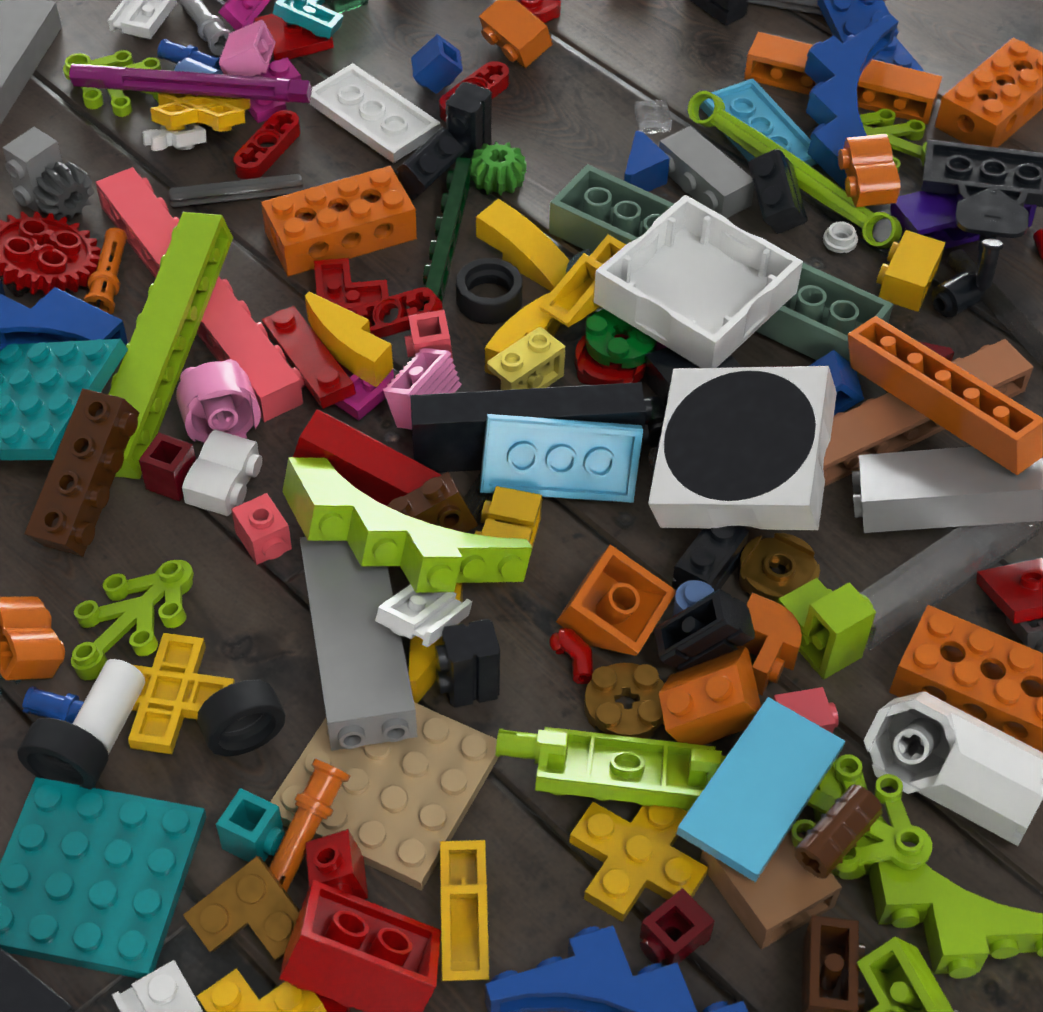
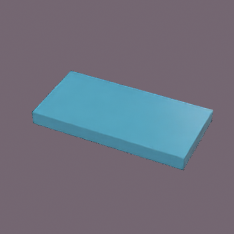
(757, 109)
(561, 457)
(760, 789)

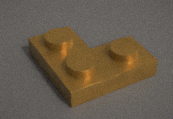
(246, 898)

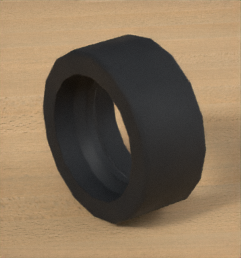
(489, 309)
(247, 699)
(63, 753)

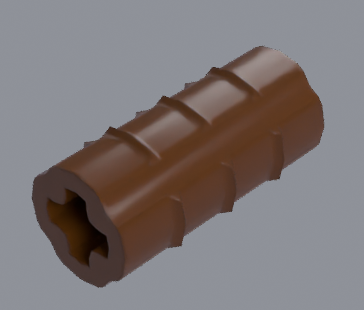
(838, 831)

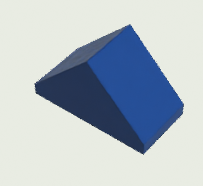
(646, 164)

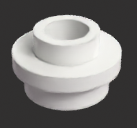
(840, 237)

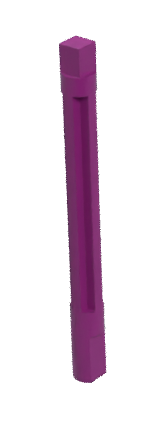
(190, 83)

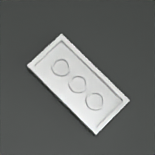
(373, 112)

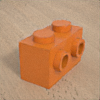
(515, 31)

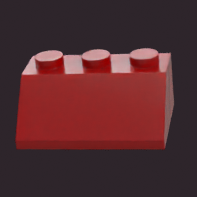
(361, 953)

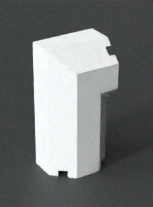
(958, 762)

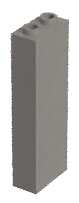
(25, 37)
(943, 490)
(358, 659)

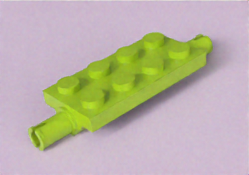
(614, 765)

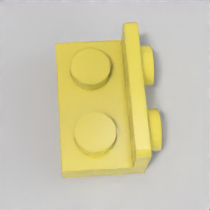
(530, 362)

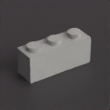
(707, 173)

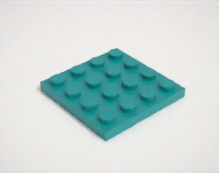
(42, 389)
(95, 876)

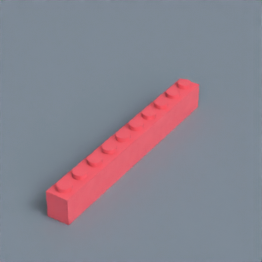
(226, 322)

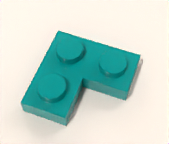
(309, 15)

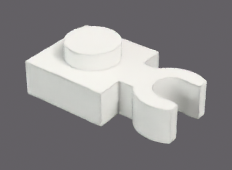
(181, 139)

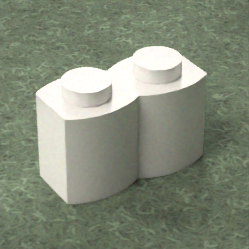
(221, 473)

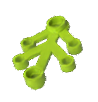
(93, 97)
(912, 130)
(169, 580)
(889, 837)

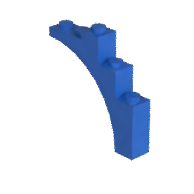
(833, 99)
(56, 319)
(595, 980)

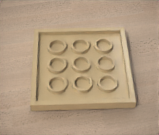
(400, 792)

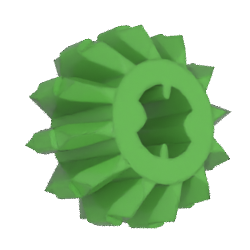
(498, 168)

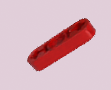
(491, 76)
(280, 129)
(414, 299)

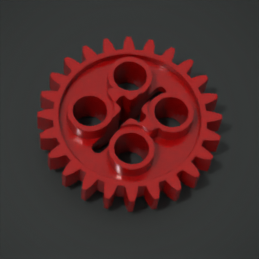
(46, 253)

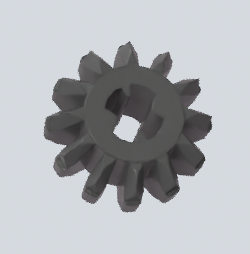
(63, 190)

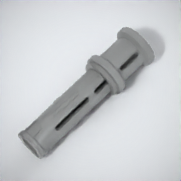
(210, 27)

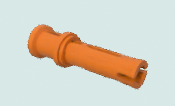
(113, 245)
(312, 806)

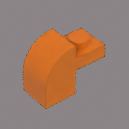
(775, 640)

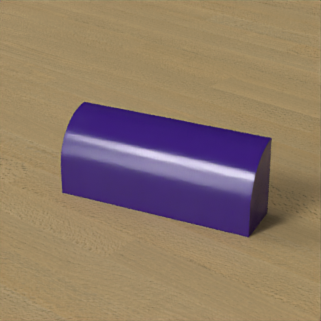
(935, 217)

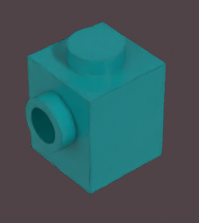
(250, 827)

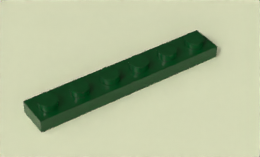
(448, 228)

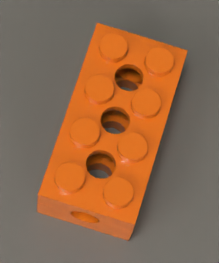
(995, 97)
(339, 220)
(975, 673)

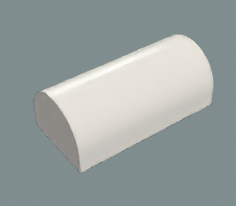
(110, 701)

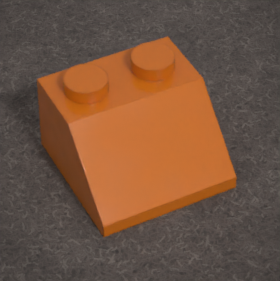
(617, 604)
(710, 699)

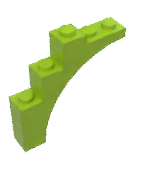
(380, 536)
(956, 922)

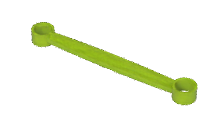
(807, 177)

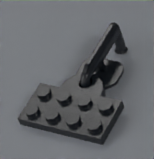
(989, 192)

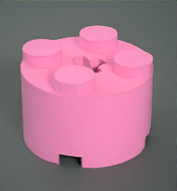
(217, 398)

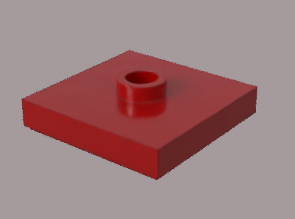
(293, 40)
(1015, 589)

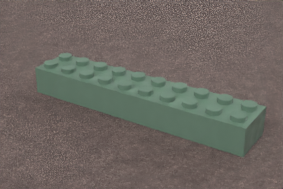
(809, 322)

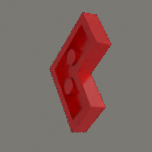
(335, 285)

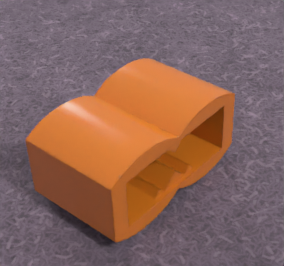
(869, 170)
(27, 641)

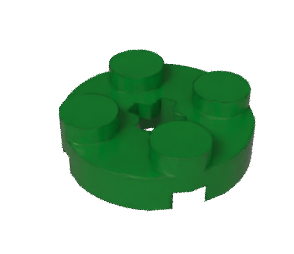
(605, 348)

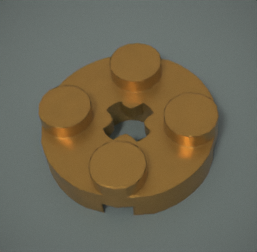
(784, 550)
(621, 680)

